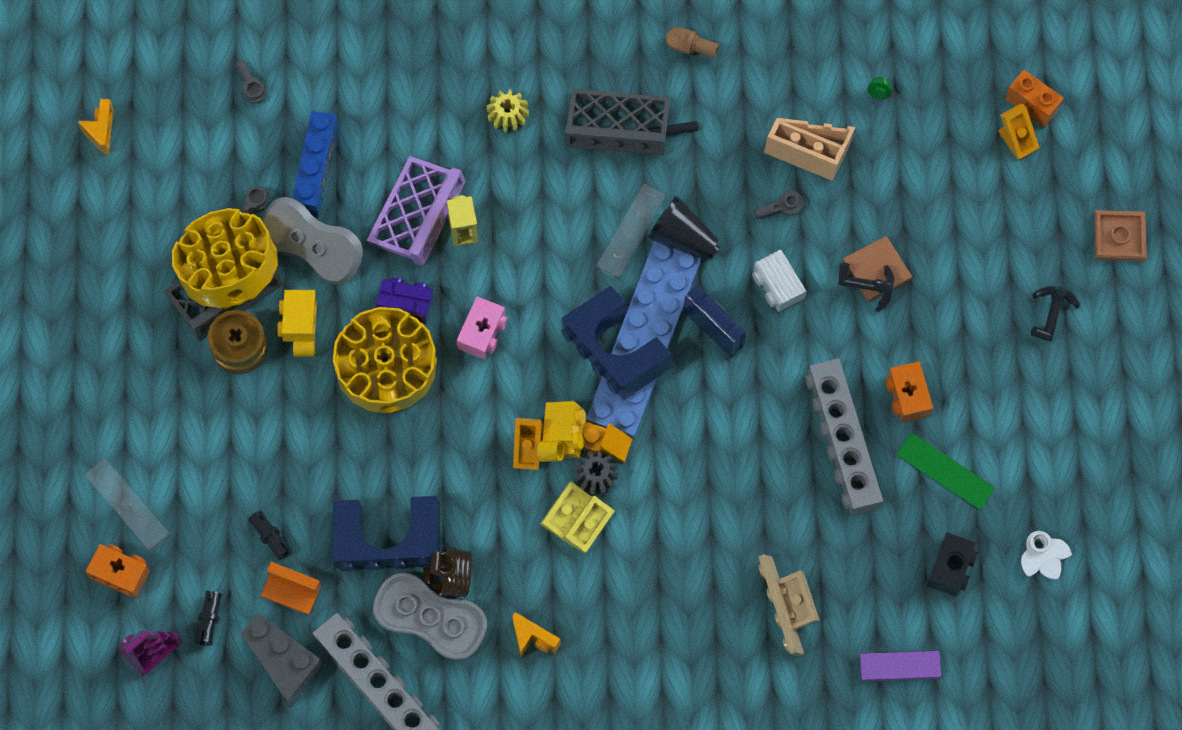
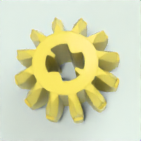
(498, 113)

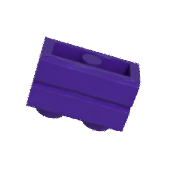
(410, 298)

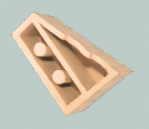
(809, 146)

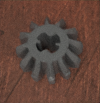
(585, 475)

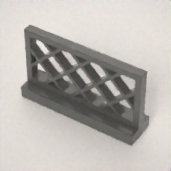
(616, 137)
(201, 324)

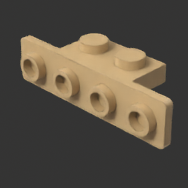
(792, 603)

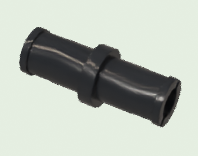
(269, 535)
(208, 618)

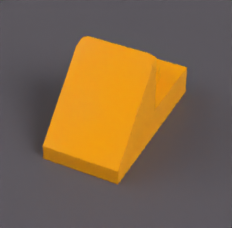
(100, 130)
(1018, 131)
(526, 439)
(608, 440)
(528, 631)

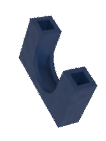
(622, 372)
(352, 551)

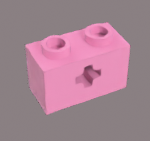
(482, 314)

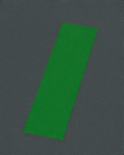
(945, 471)

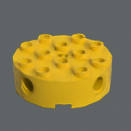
(225, 258)
(389, 384)

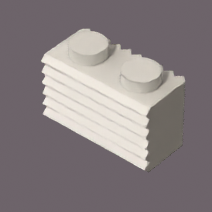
(779, 281)

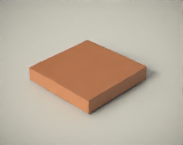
(1120, 235)
(869, 264)

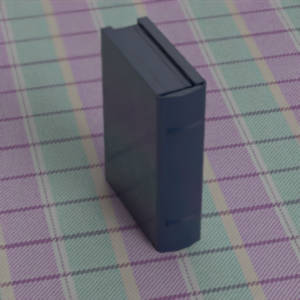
(714, 321)

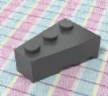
(282, 658)

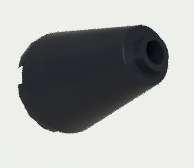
(684, 231)

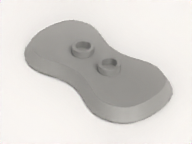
(328, 249)
(447, 624)

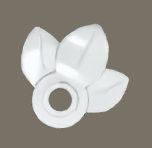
(1045, 559)

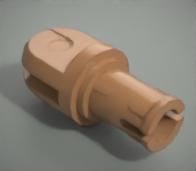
(688, 42)

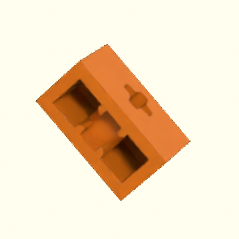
(1038, 98)
(911, 378)
(127, 581)

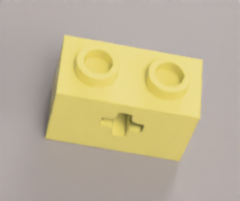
(462, 220)

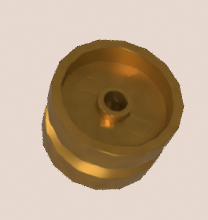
(237, 342)

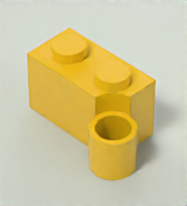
(299, 321)
(562, 432)

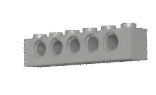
(832, 375)
(340, 628)

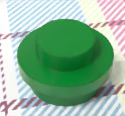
(880, 88)

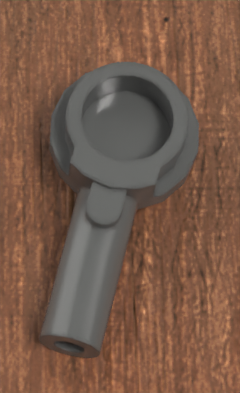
(253, 90)
(256, 199)
(789, 203)

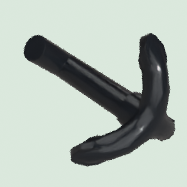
(883, 287)
(1058, 295)

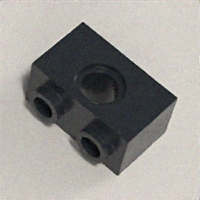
(952, 549)

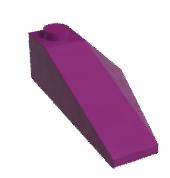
(148, 649)

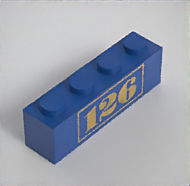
(315, 161)

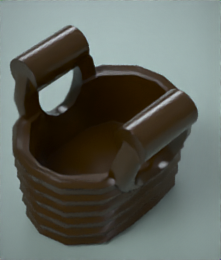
(454, 567)

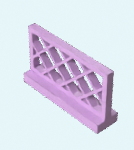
(433, 221)

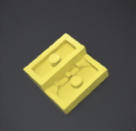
(577, 517)

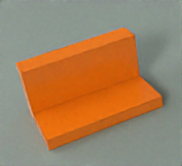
(291, 588)

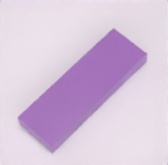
(900, 666)

